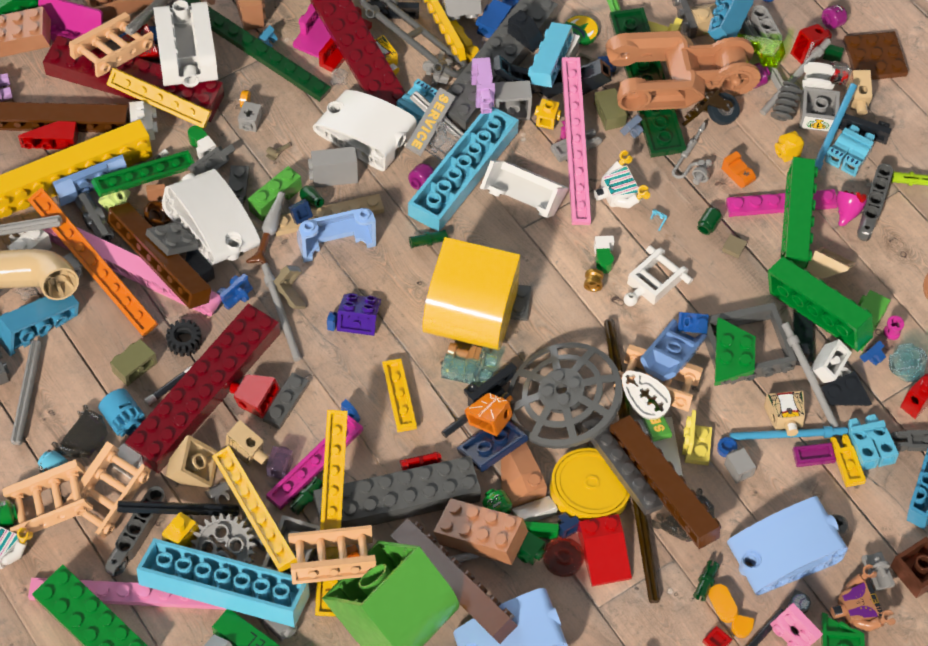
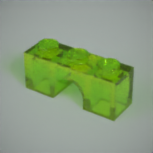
(769, 50)

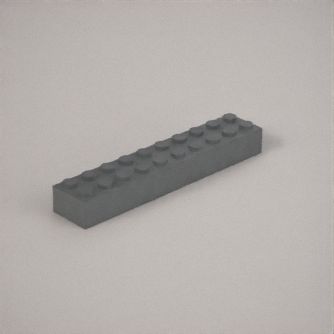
(463, 108)

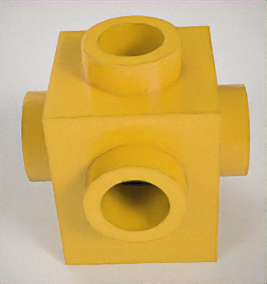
(547, 113)

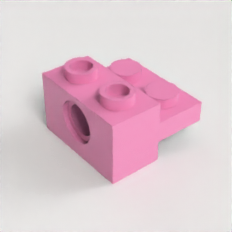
(793, 616)

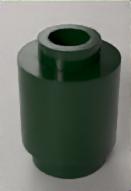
(709, 220)

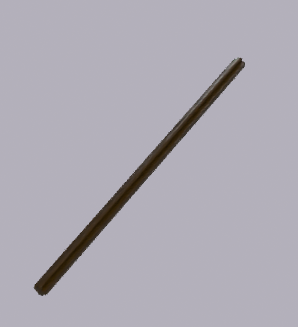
(640, 517)

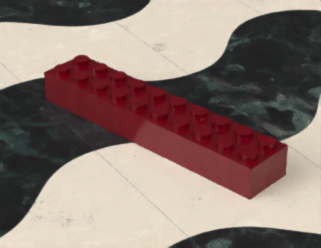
(82, 71)
(203, 387)

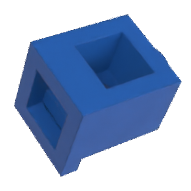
(693, 322)

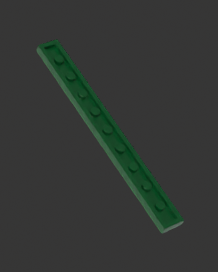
(266, 55)

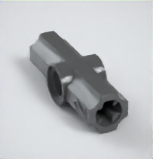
(94, 217)

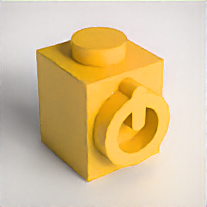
(789, 146)

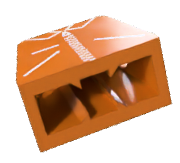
(490, 413)

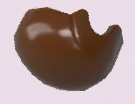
(155, 214)

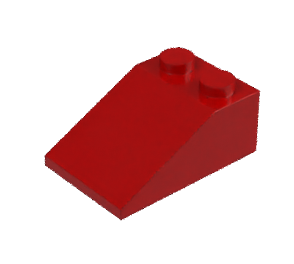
(604, 550)

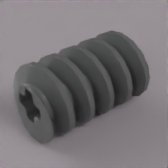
(786, 101)

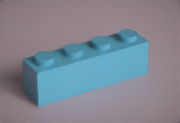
(551, 50)

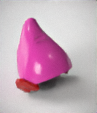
(849, 206)

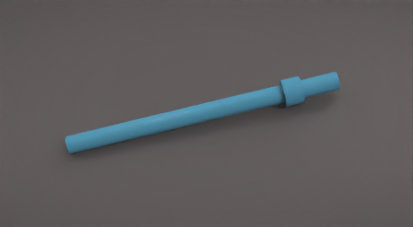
(832, 131)
(826, 432)

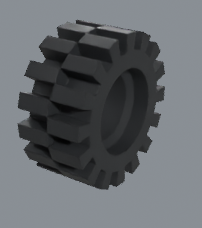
(184, 328)

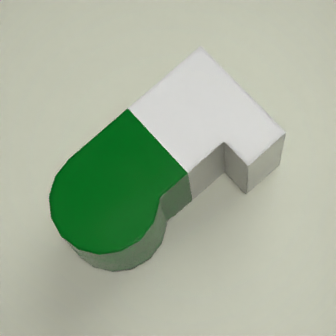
(200, 140)
(602, 249)

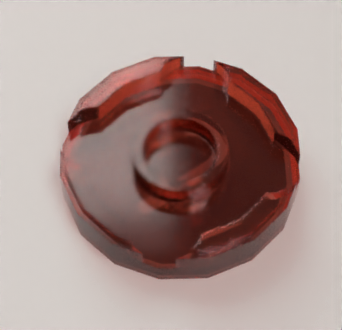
(563, 557)

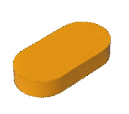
(723, 603)

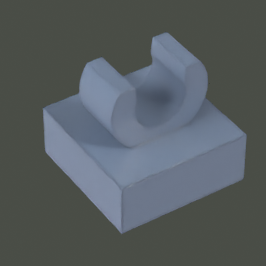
(633, 127)

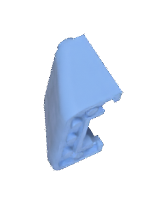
(355, 222)

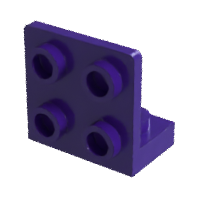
(358, 314)

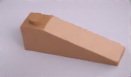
(522, 477)

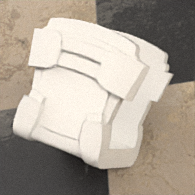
(818, 75)

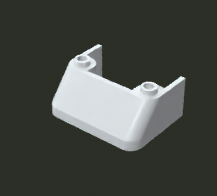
(524, 186)

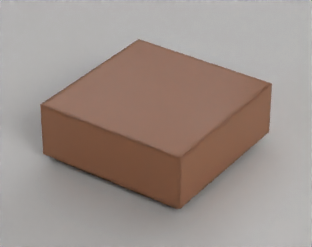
(155, 192)

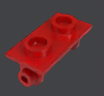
(419, 461)

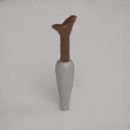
(269, 228)

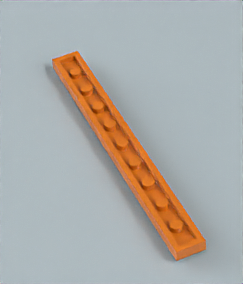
(95, 264)

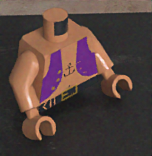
(860, 604)

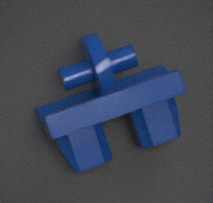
(237, 291)

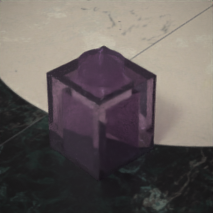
(279, 462)

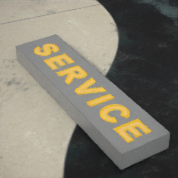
(427, 125)

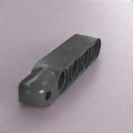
(874, 201)
(121, 558)

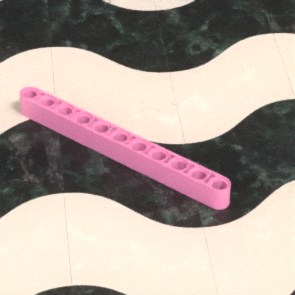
(135, 268)

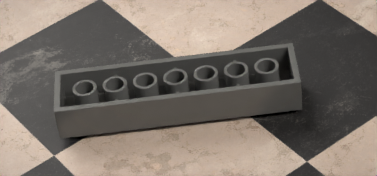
(406, 493)

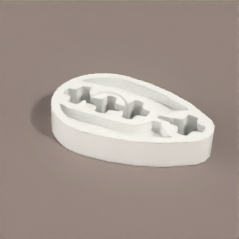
(655, 389)

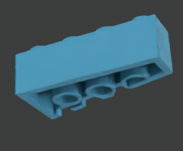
(728, 18)
(33, 320)
(919, 504)

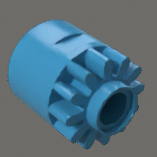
(121, 412)

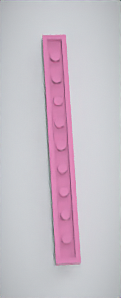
(575, 141)
(131, 594)

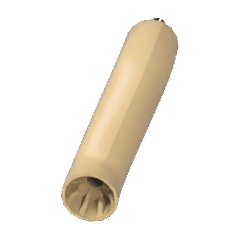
(38, 269)

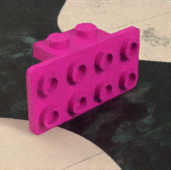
(70, 18)
(312, 33)

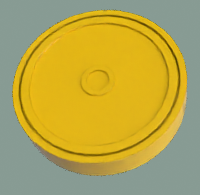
(586, 486)

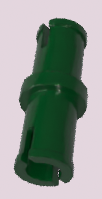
(427, 238)
(306, 496)
(706, 580)

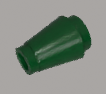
(312, 196)

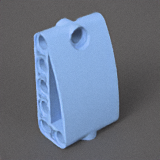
(788, 546)
(535, 619)

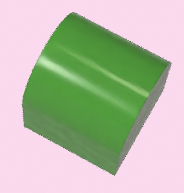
(396, 600)

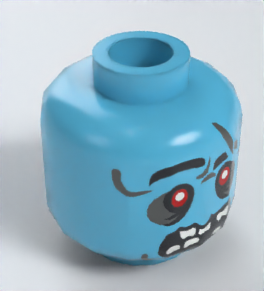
(50, 460)

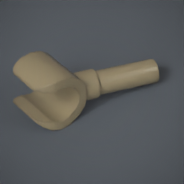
(274, 153)

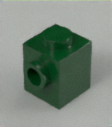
(531, 549)

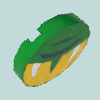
(584, 27)

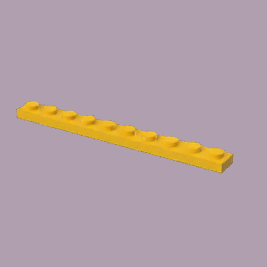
(332, 494)

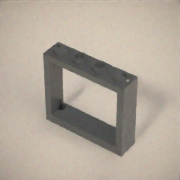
(748, 316)

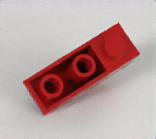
(51, 136)

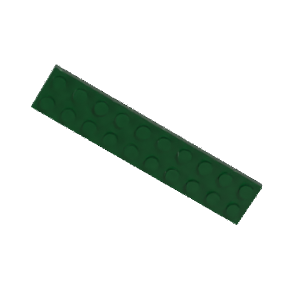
(659, 126)

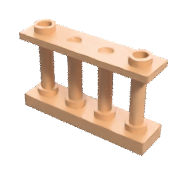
(105, 33)
(689, 375)
(96, 472)
(43, 481)
(331, 569)

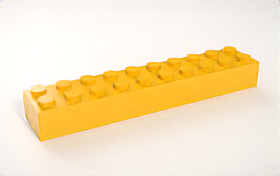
(21, 183)

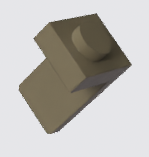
(284, 283)

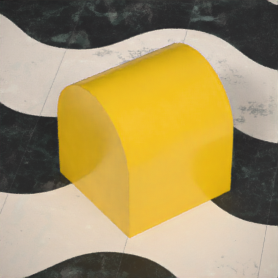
(472, 294)

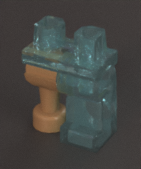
(470, 370)

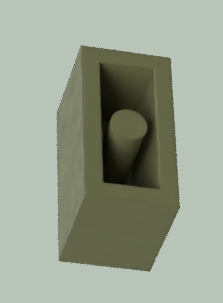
(608, 110)
(133, 362)

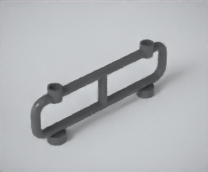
(439, 65)

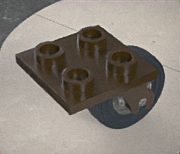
(721, 107)

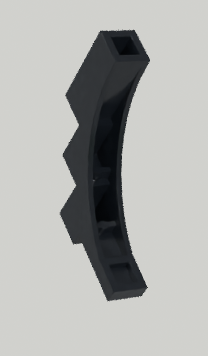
(592, 76)

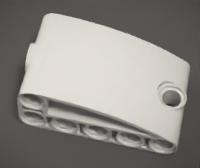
(185, 43)
(368, 125)
(211, 215)

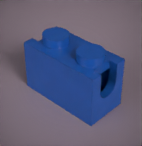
(492, 17)

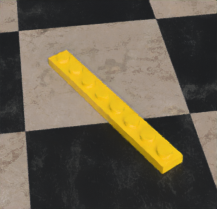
(255, 509)

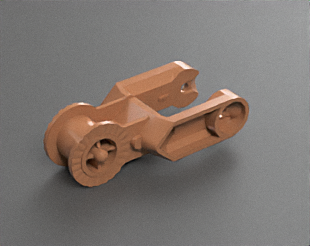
(690, 66)

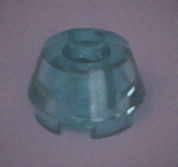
(908, 362)

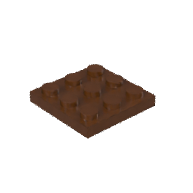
(876, 53)

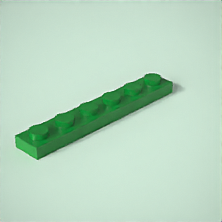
(142, 173)

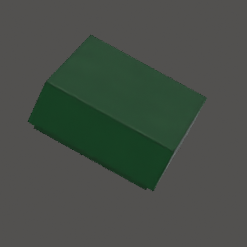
(833, 53)

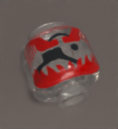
(841, 73)

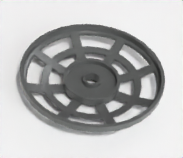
(566, 401)

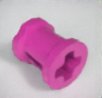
(895, 329)

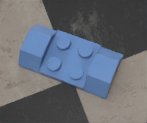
(80, 182)
(670, 352)

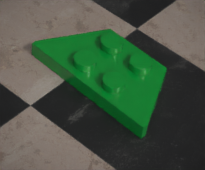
(733, 352)
(839, 633)

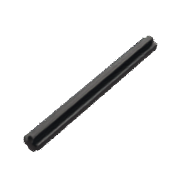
(176, 507)

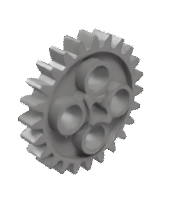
(235, 532)

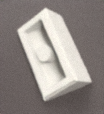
(536, 510)

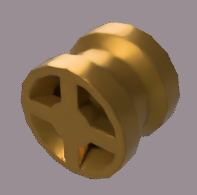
(593, 280)

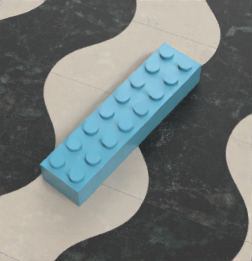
(462, 168)
(222, 582)

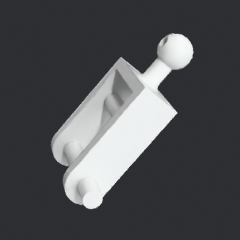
(643, 288)

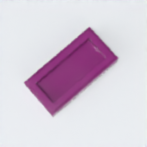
(814, 454)

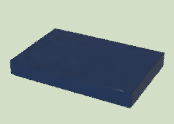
(488, 449)

